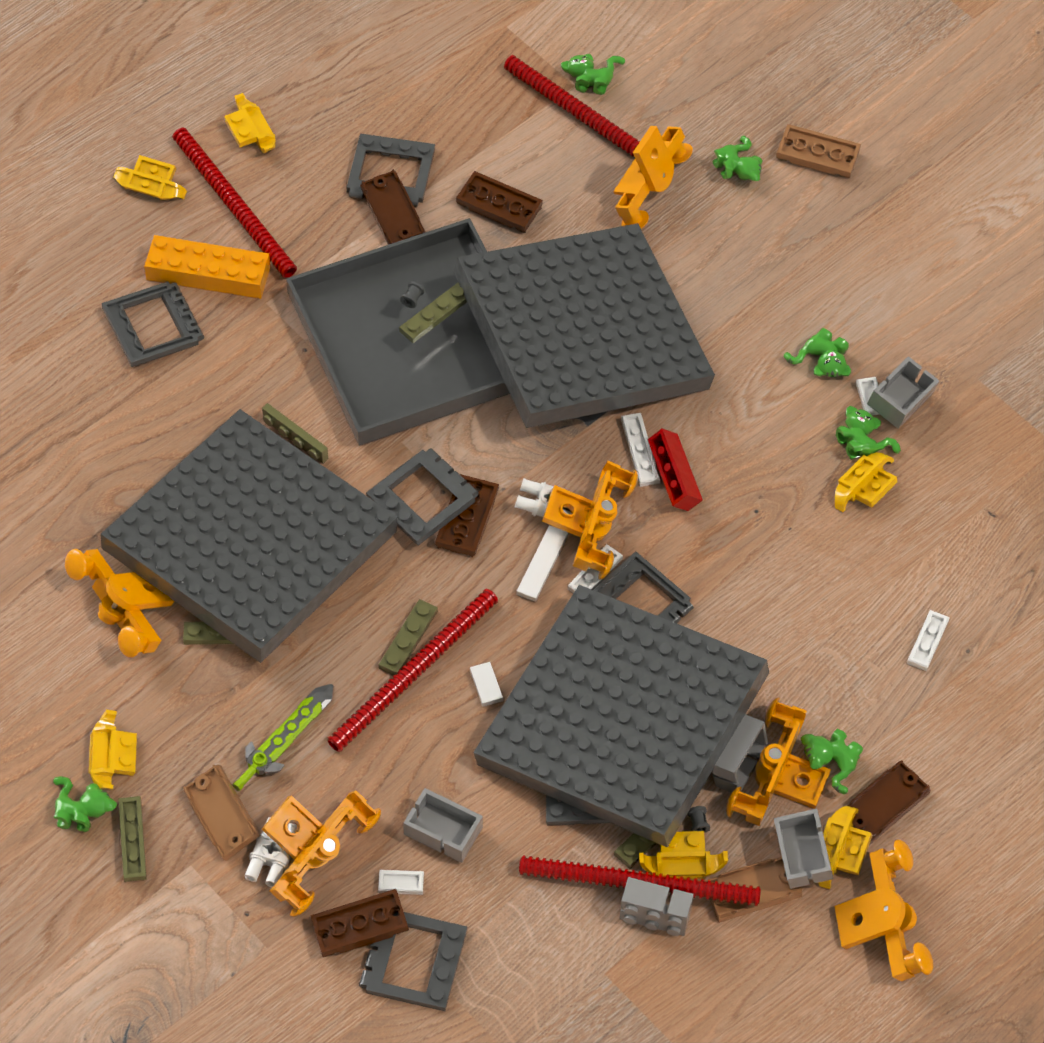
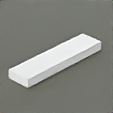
(640, 449)
(542, 563)

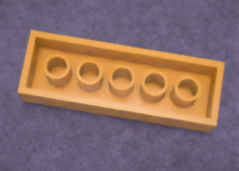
(207, 266)

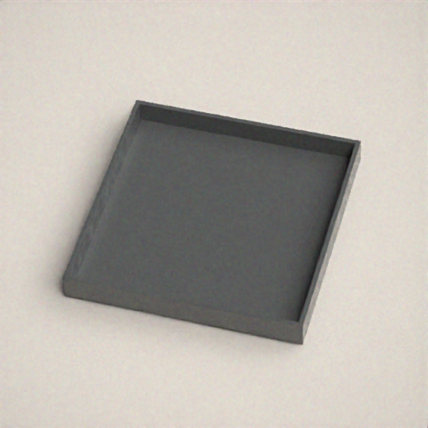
(583, 325)
(374, 370)
(249, 534)
(622, 714)

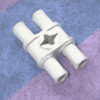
(539, 505)
(276, 860)

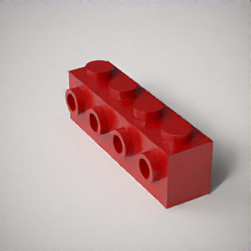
(675, 469)

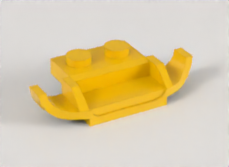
(250, 125)
(150, 178)
(865, 481)
(110, 751)
(845, 843)
(684, 857)

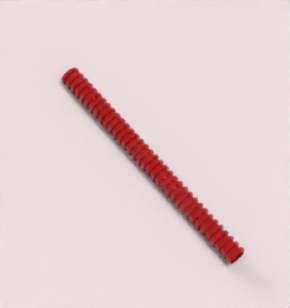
(571, 104)
(234, 202)
(412, 670)
(619, 878)

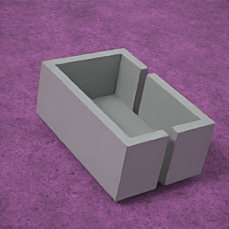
(900, 395)
(733, 766)
(443, 825)
(803, 848)
(645, 905)

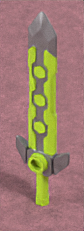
(264, 757)

